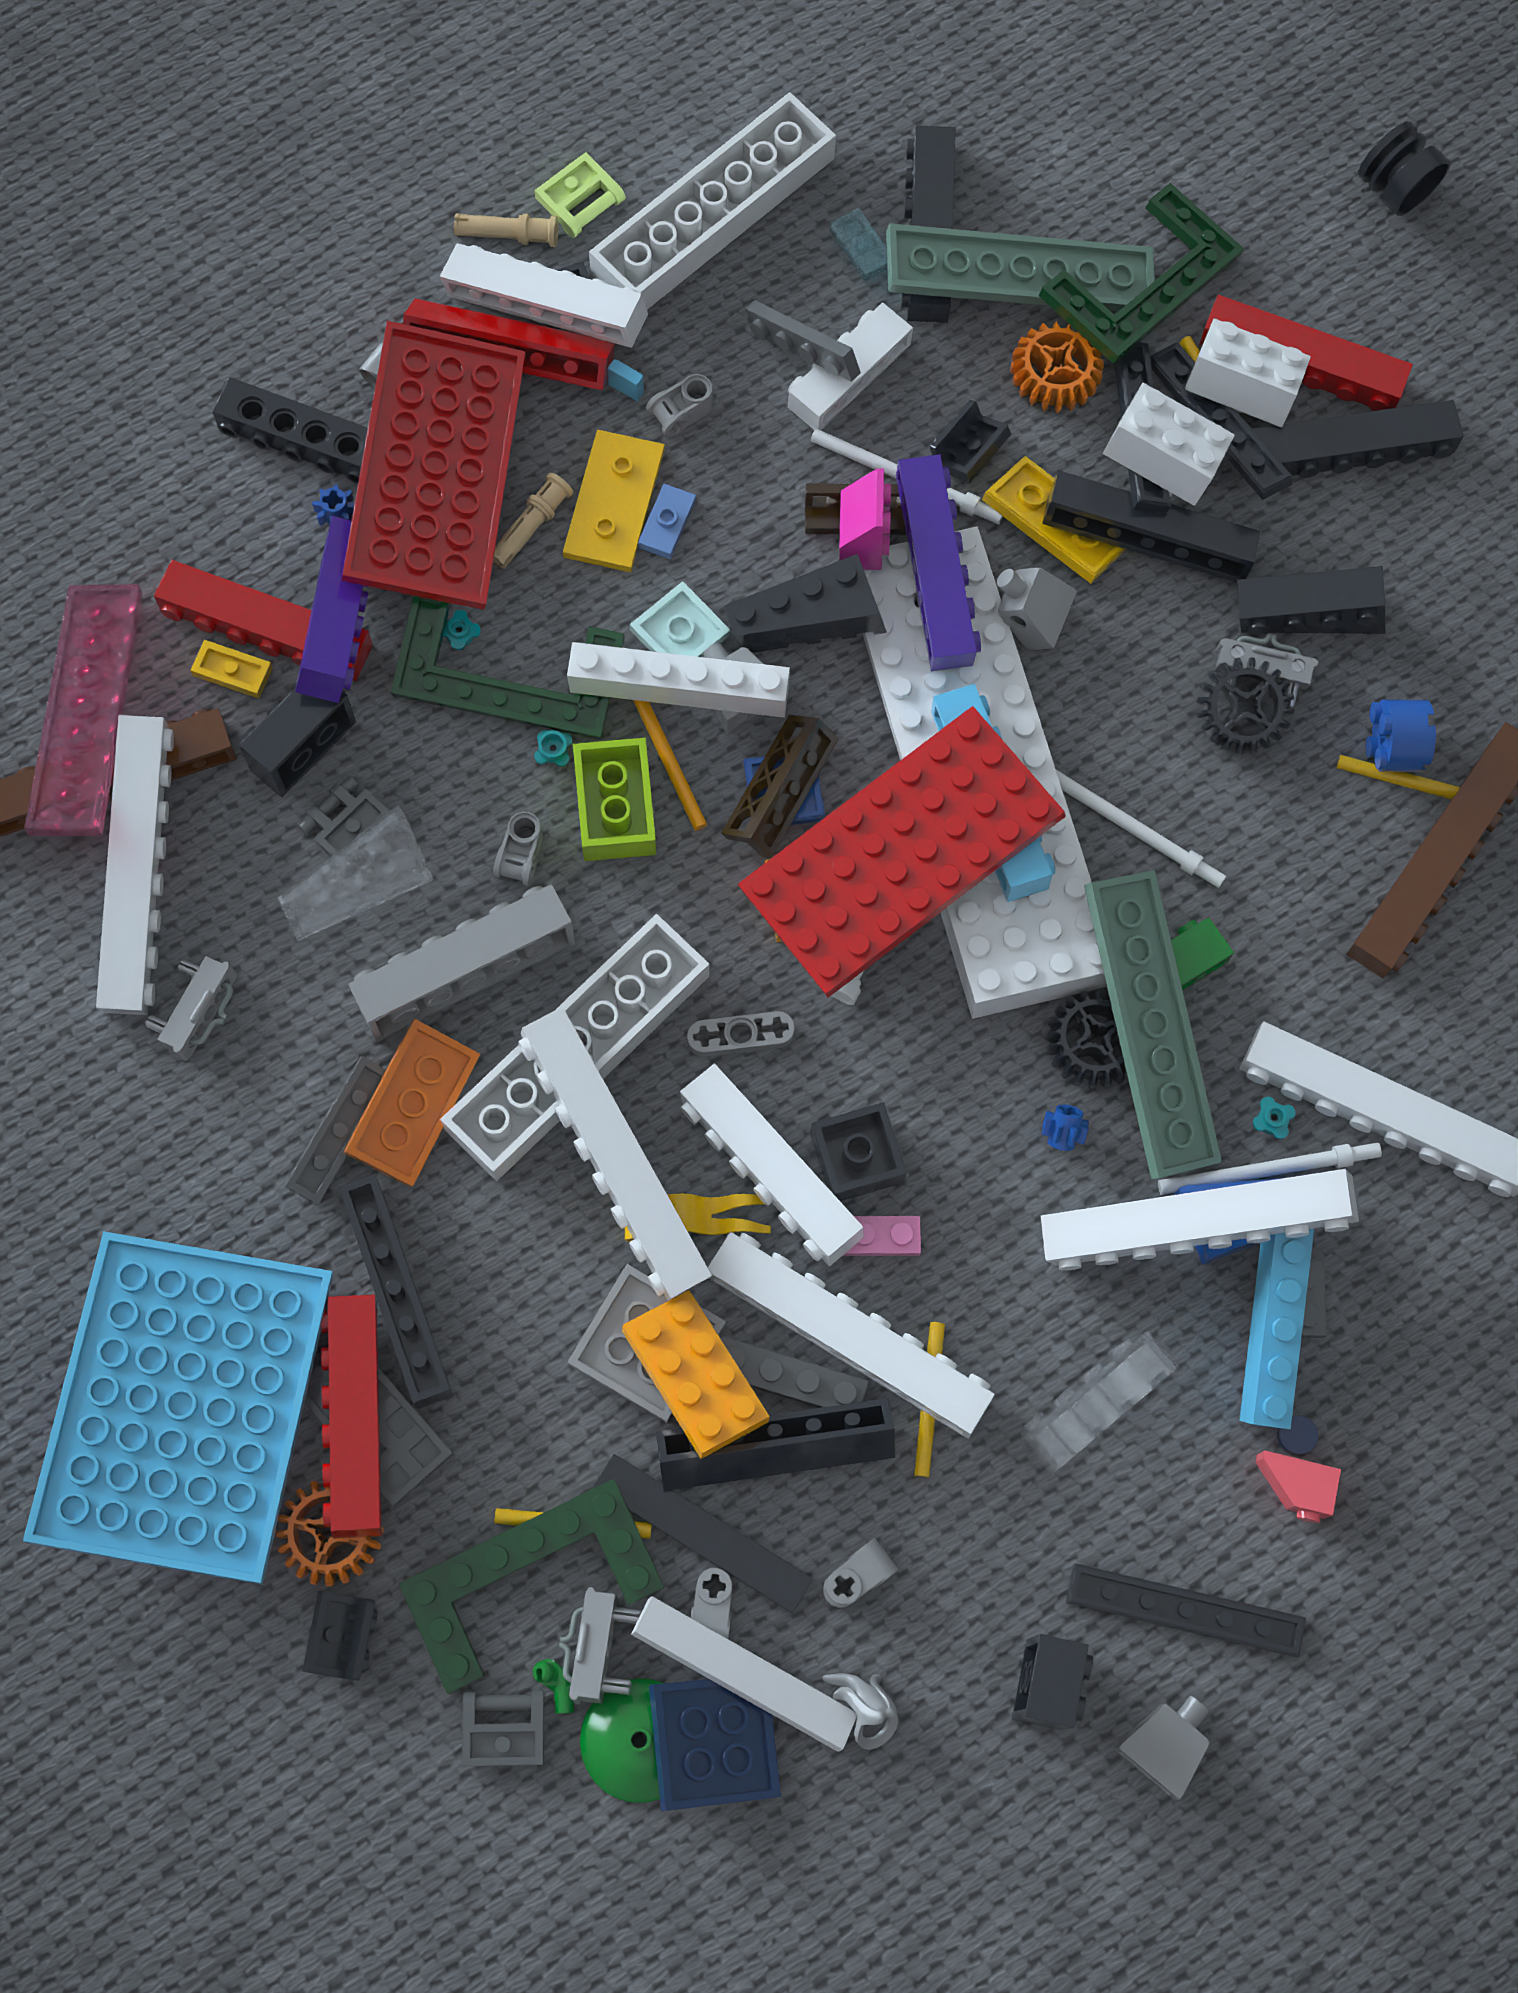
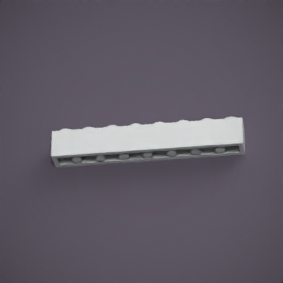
(133, 865)
(1383, 1107)
(614, 1154)
(1199, 1219)
(851, 1335)

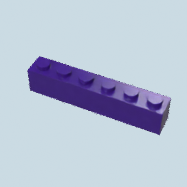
(936, 562)
(332, 622)

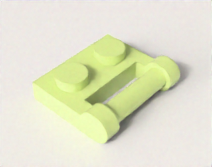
(572, 187)

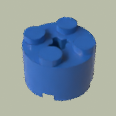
(1401, 735)

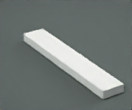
(744, 1674)

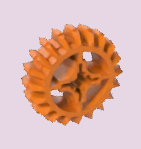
(1063, 384)
(323, 1550)

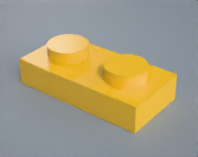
(231, 669)

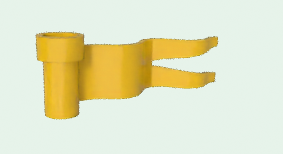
(698, 1210)

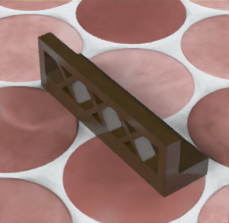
(823, 513)
(787, 784)

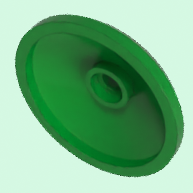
(608, 1747)

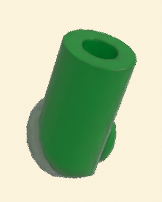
(551, 1675)

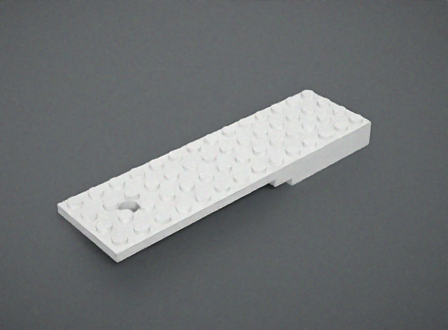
(1002, 949)

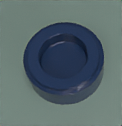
(1300, 1438)

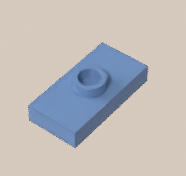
(667, 521)

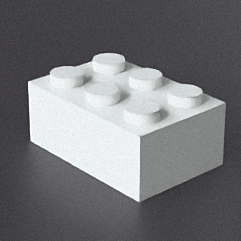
(1248, 372)
(1169, 444)

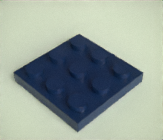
(711, 1746)

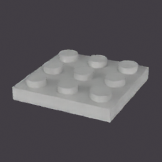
(608, 1356)

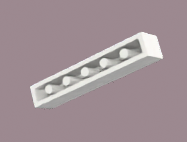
(544, 294)
(678, 679)
(772, 1166)

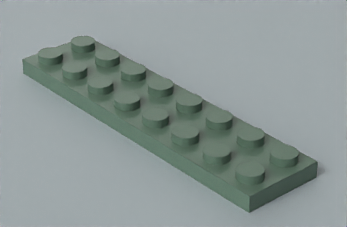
(1011, 265)
(1152, 1024)

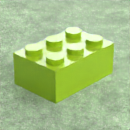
(614, 799)

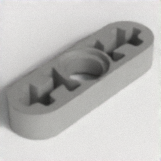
(769, 1040)

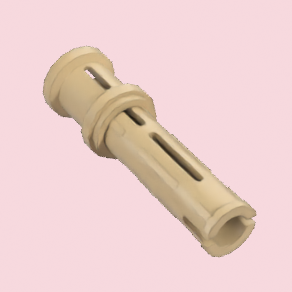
(521, 229)
(539, 509)

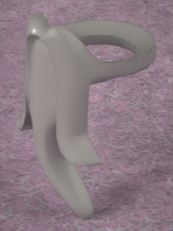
(870, 1705)

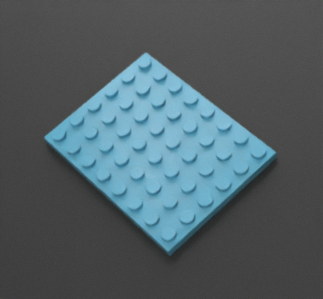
(180, 1408)

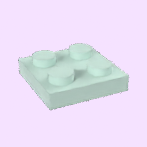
(679, 624)

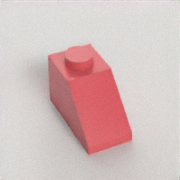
(1301, 1484)

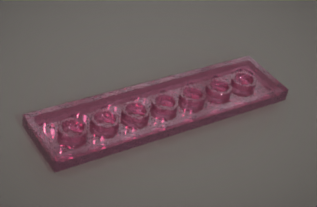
(83, 711)

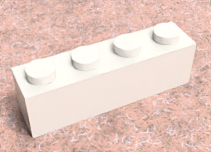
(876, 344)

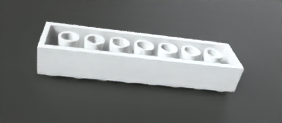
(715, 201)
(611, 1015)

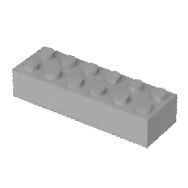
(462, 961)

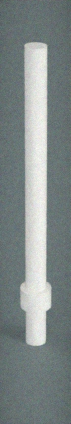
(969, 503)
(1189, 861)
(1340, 1156)

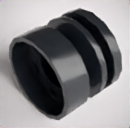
(1404, 168)

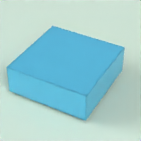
(625, 380)

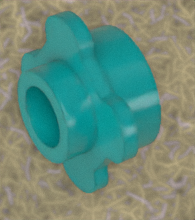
(461, 639)
(553, 738)
(1264, 1122)

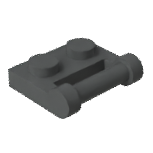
(503, 1742)

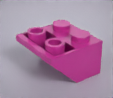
(866, 520)

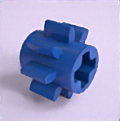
(331, 498)
(1065, 1127)

